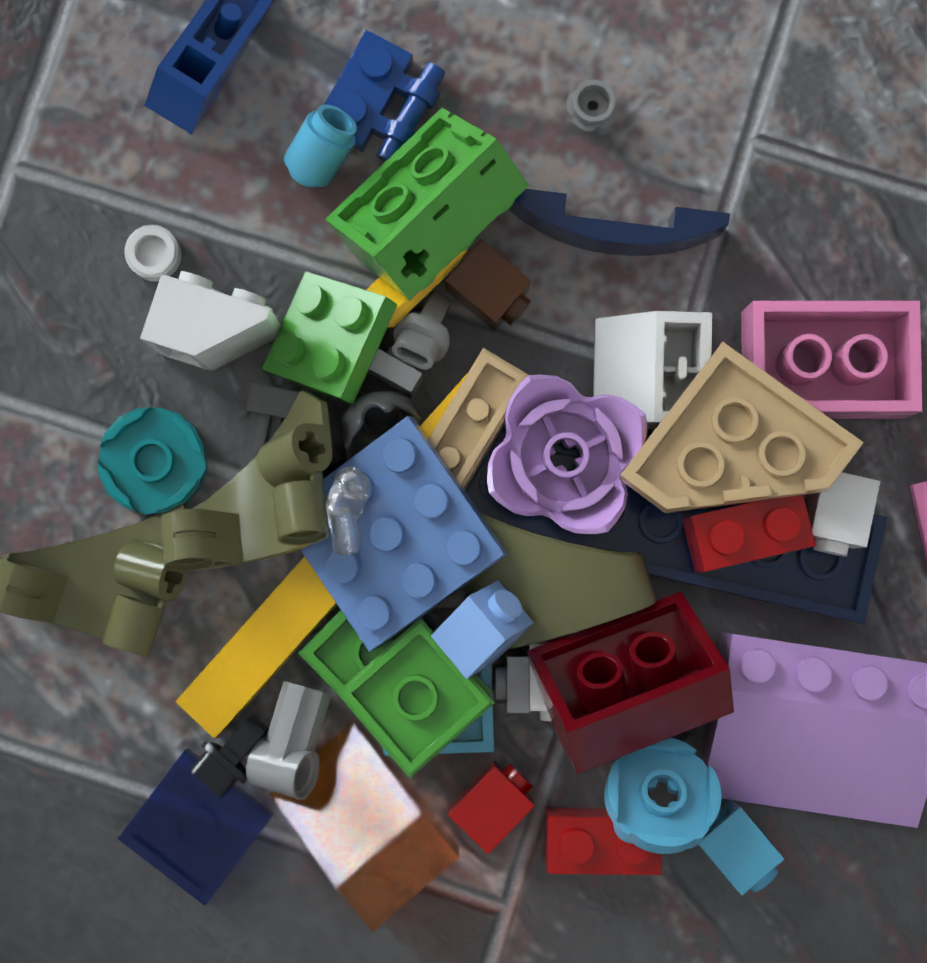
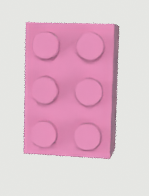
(840, 354)

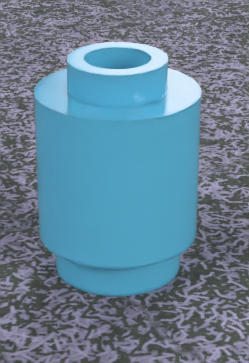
(320, 146)

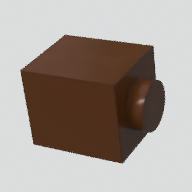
(489, 286)

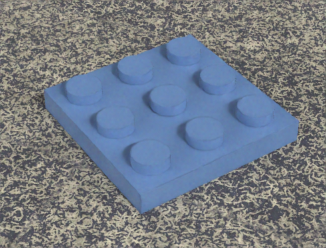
(415, 536)

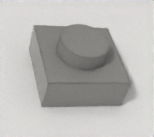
(395, 372)
(513, 684)

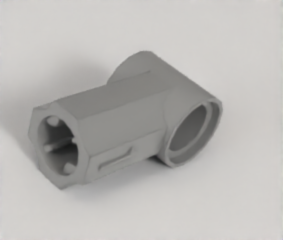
(287, 755)

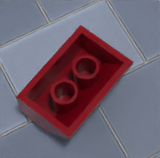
(631, 682)

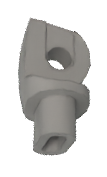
(422, 336)

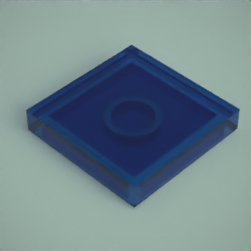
(193, 831)

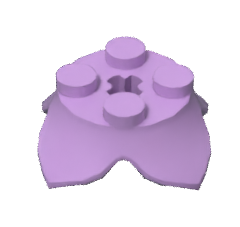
(602, 429)

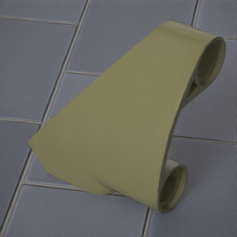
(266, 507)
(565, 583)
(96, 585)

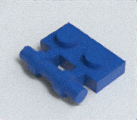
(369, 84)

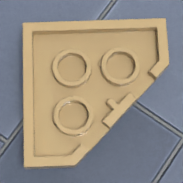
(738, 441)

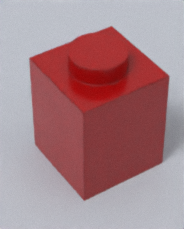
(492, 805)

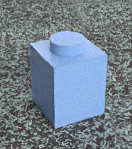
(482, 628)

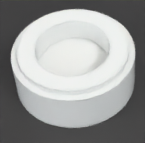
(152, 252)

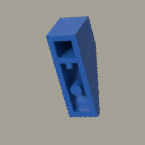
(203, 59)

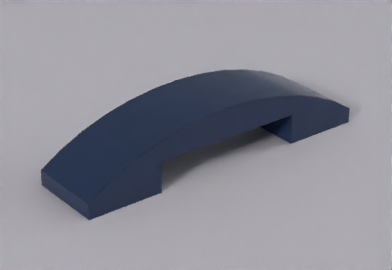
(685, 227)

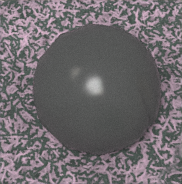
(372, 417)

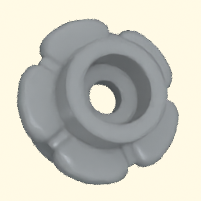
(597, 92)

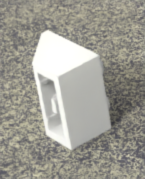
(206, 326)
(650, 357)

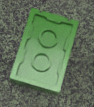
(428, 202)

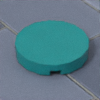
(152, 460)

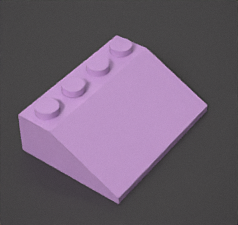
(822, 731)

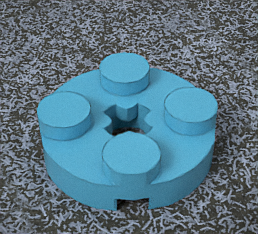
(655, 827)

